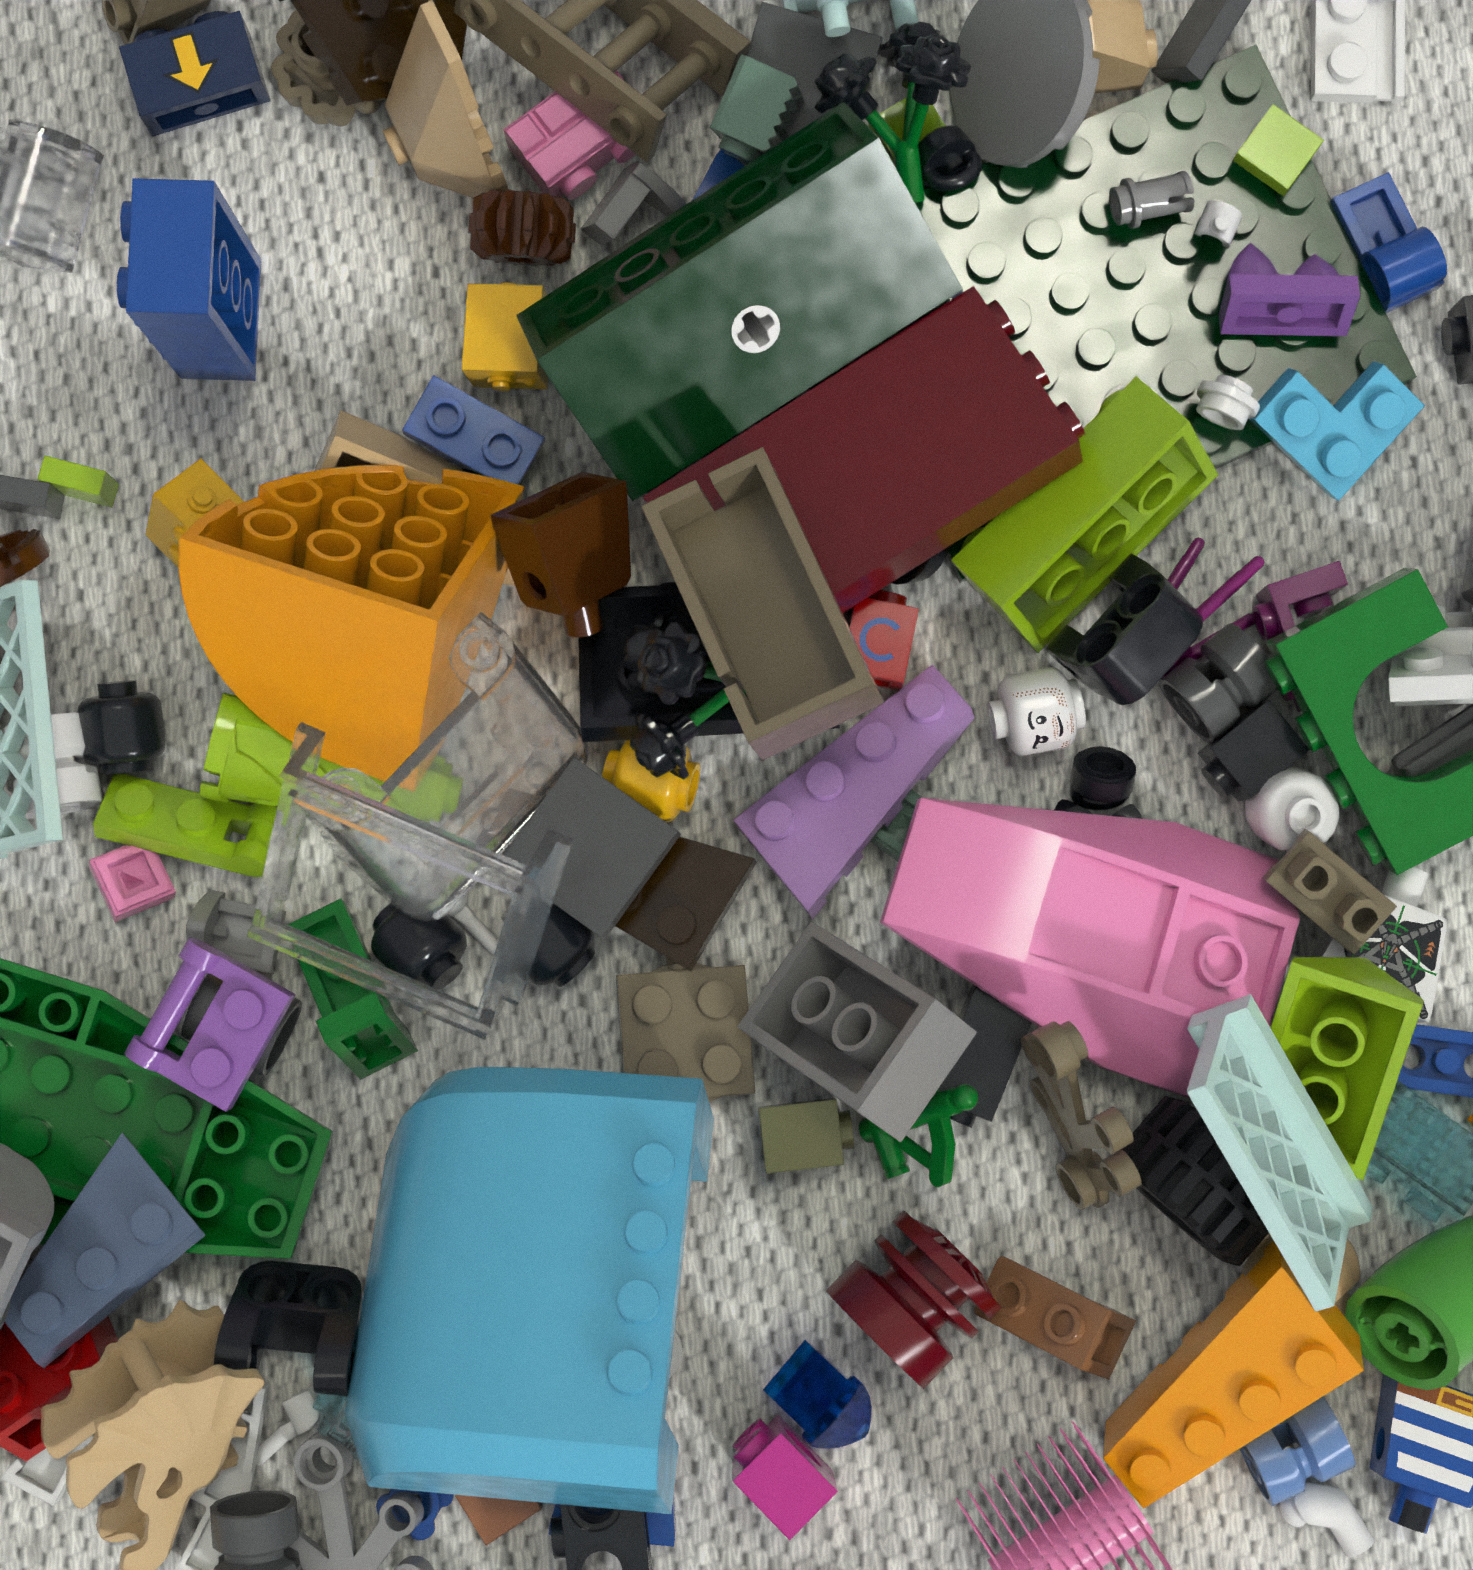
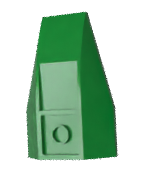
(75, 1092)

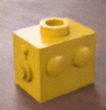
(494, 342)
(182, 503)

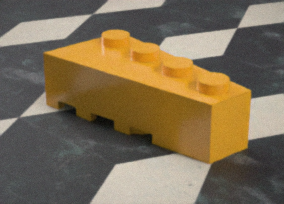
(1230, 1381)

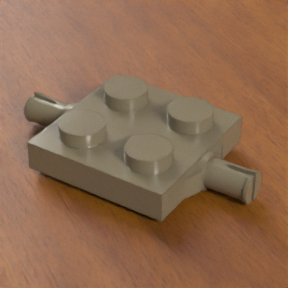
(687, 1026)

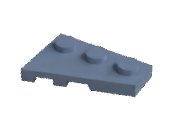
(100, 1254)

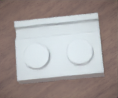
(1358, 50)

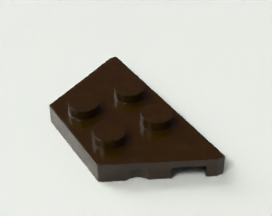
(366, 40)

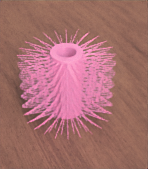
(1082, 1534)

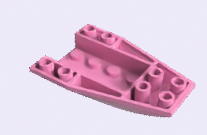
(1094, 924)

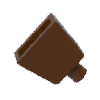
(568, 548)

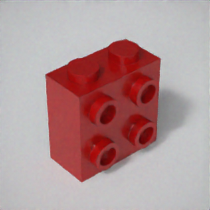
(29, 1387)

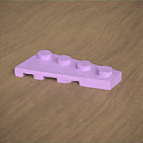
(837, 801)

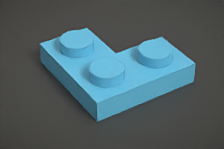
(1340, 439)

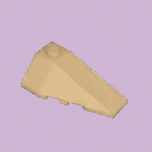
(438, 114)

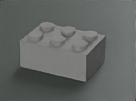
(857, 1030)

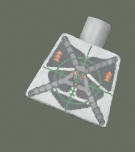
(1406, 943)

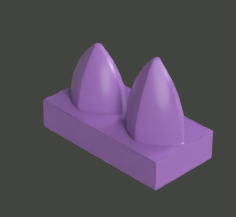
(1301, 304)

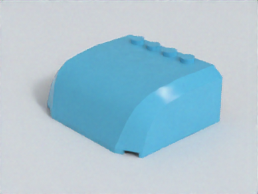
(529, 1288)

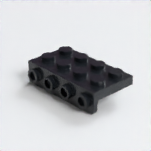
(610, 690)

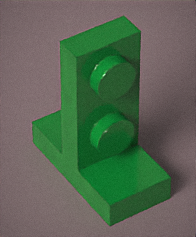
(354, 1020)

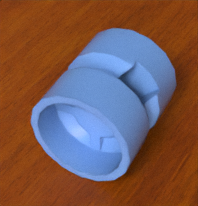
(1317, 1451)

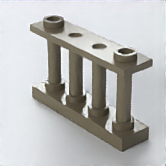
(682, 28)

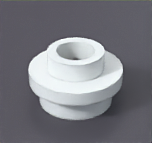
(1227, 402)

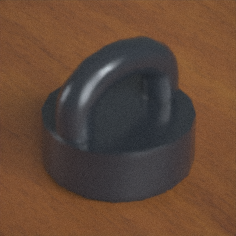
(948, 159)
(1101, 778)

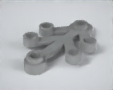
(336, 1516)

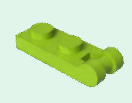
(185, 824)

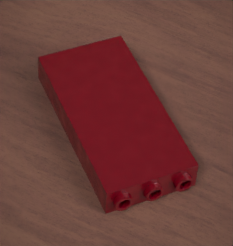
(910, 446)

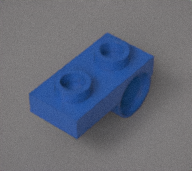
(1395, 253)
(472, 433)

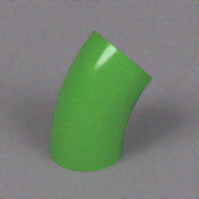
(1420, 1309)

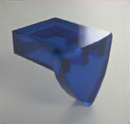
(821, 1399)

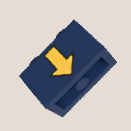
(194, 72)

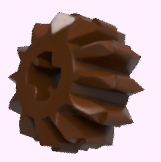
(521, 228)

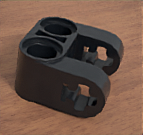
(1133, 638)
(294, 1311)

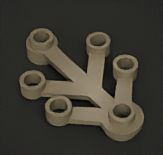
(1084, 1175)

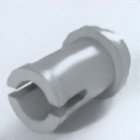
(1150, 198)

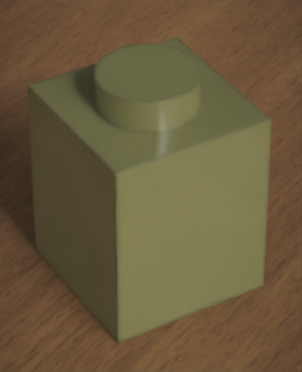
(804, 1135)

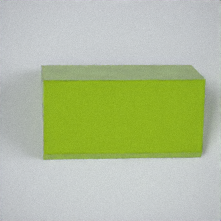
(1347, 1041)

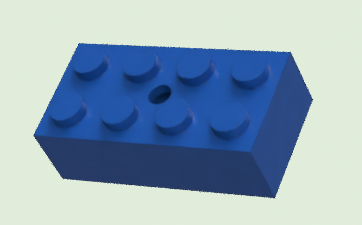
(191, 278)

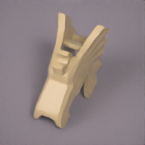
(156, 1417)

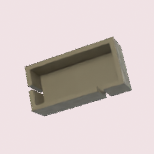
(762, 606)

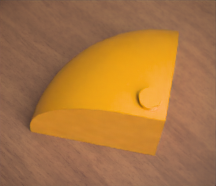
(345, 601)

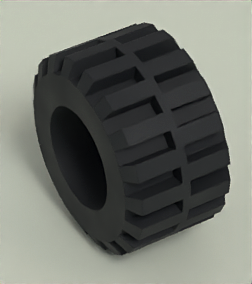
(1193, 1182)

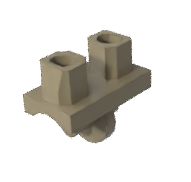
(1329, 892)

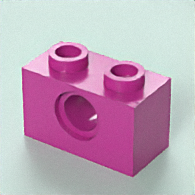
(781, 1474)

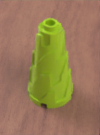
(248, 757)

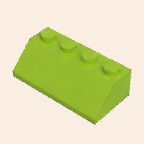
(1068, 538)

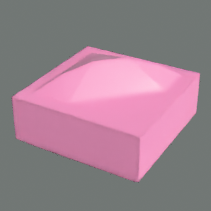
(131, 880)

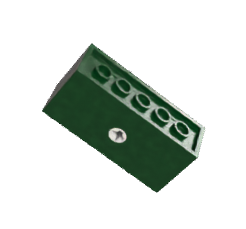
(740, 301)

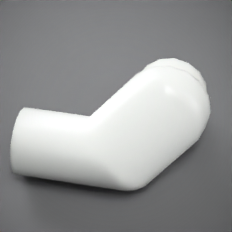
(1329, 1508)

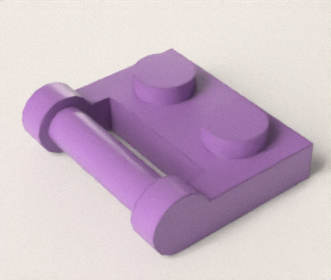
(229, 1034)

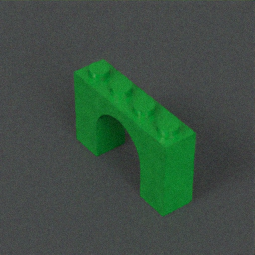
(1324, 668)

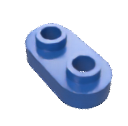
(1440, 1062)

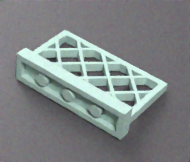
(29, 716)
(1276, 1143)

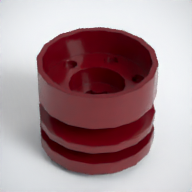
(914, 1298)

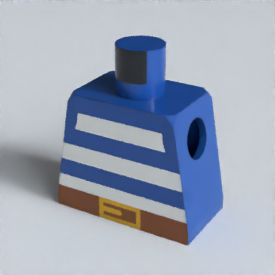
(1424, 1446)

